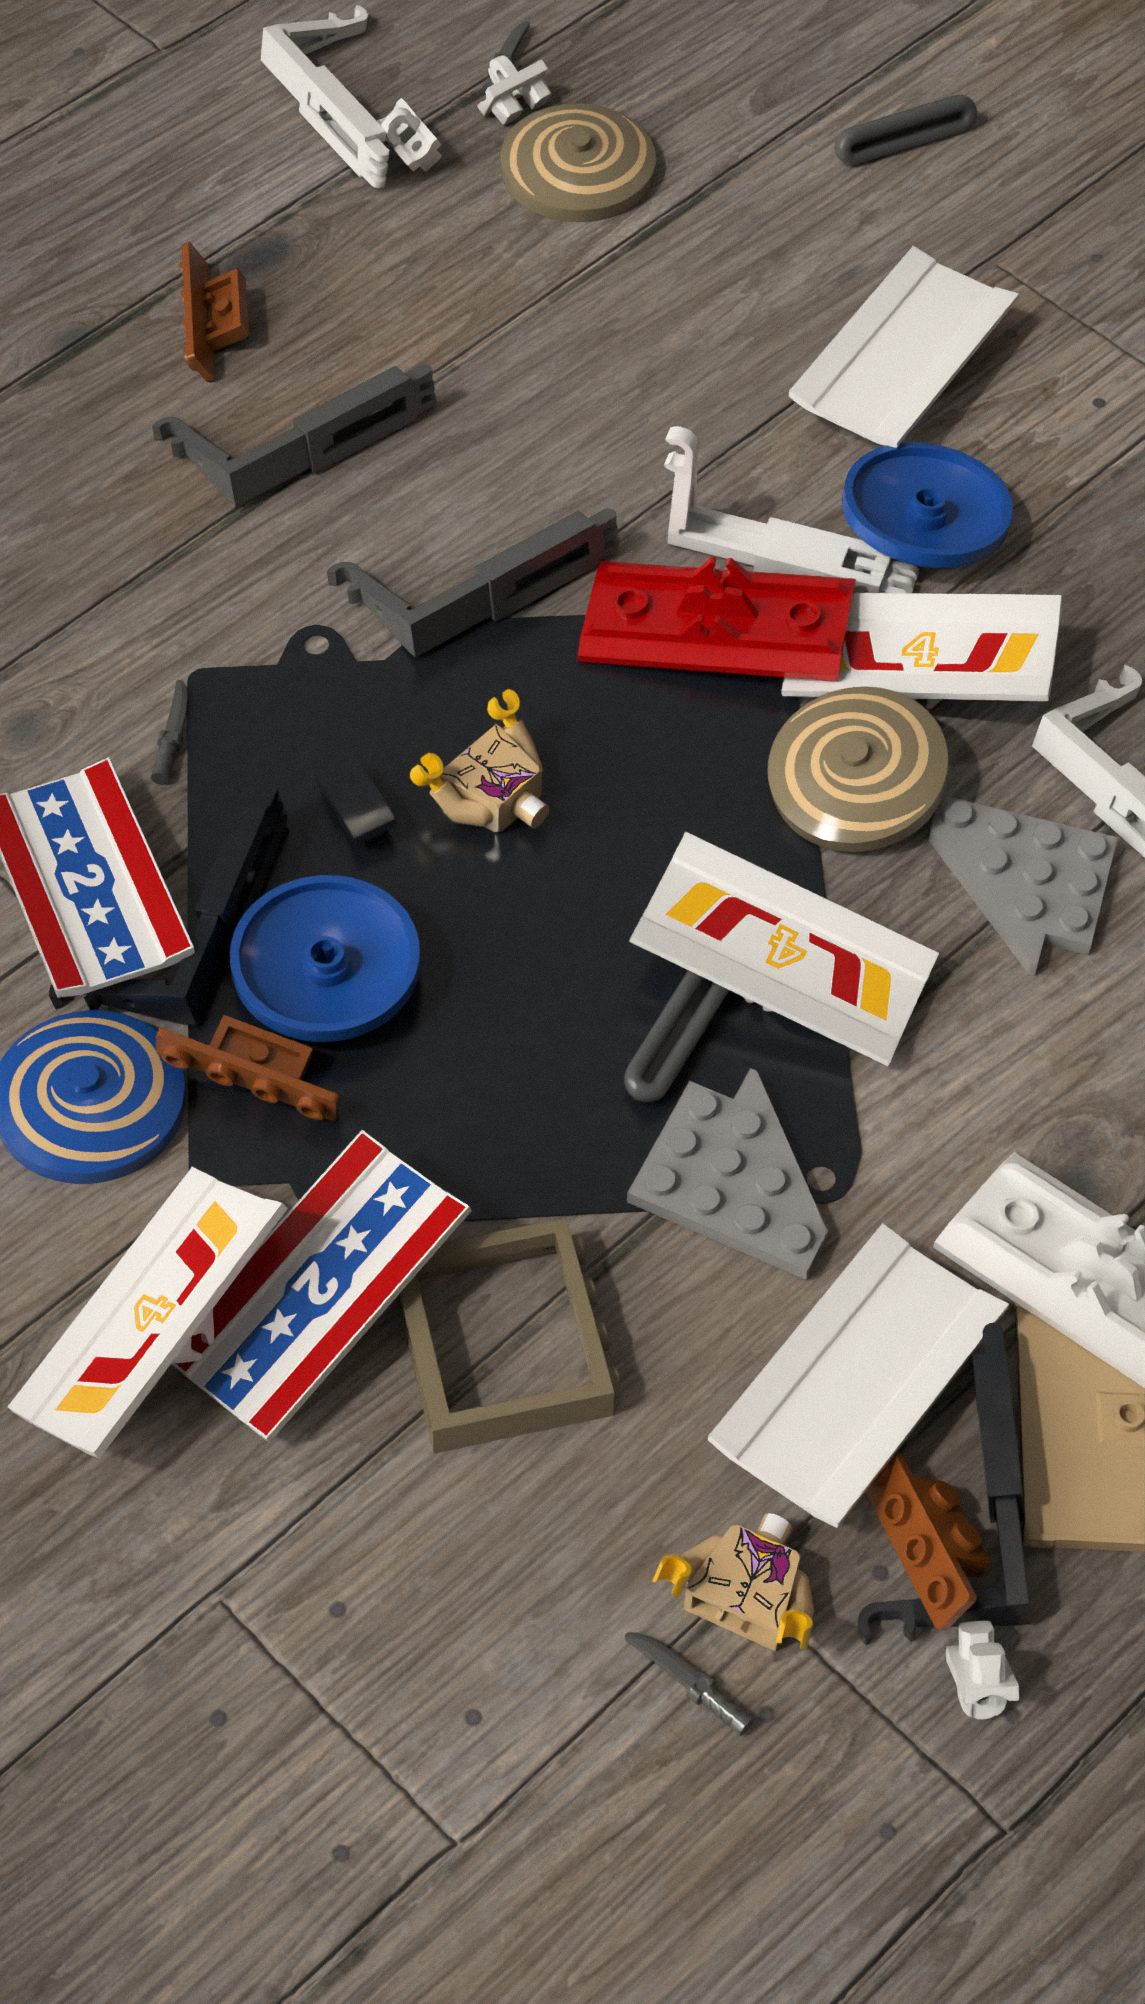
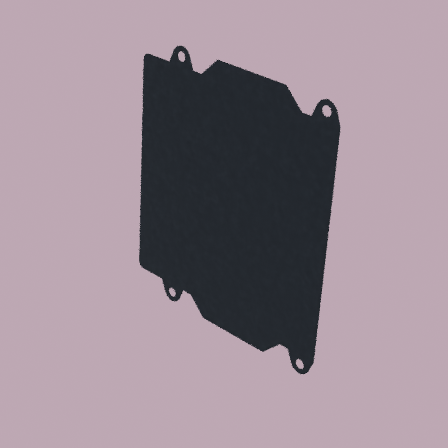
(527, 984)

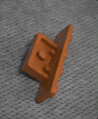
(213, 311)
(254, 1060)
(930, 1539)

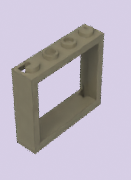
(525, 1414)

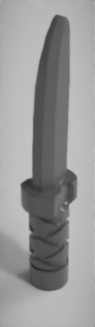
(510, 47)
(171, 738)
(700, 1686)

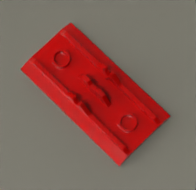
(717, 620)

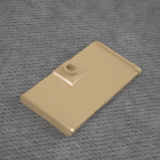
(1078, 1444)

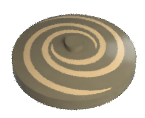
(578, 162)
(858, 769)

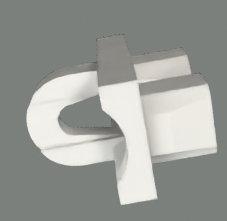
(512, 84)
(410, 137)
(981, 1671)

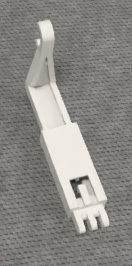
(322, 96)
(776, 545)
(1114, 788)

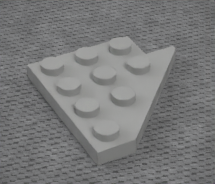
(1026, 874)
(733, 1178)

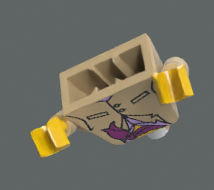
(492, 778)
(746, 1583)

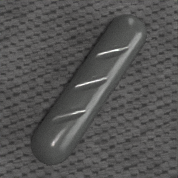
(905, 129)
(673, 1037)

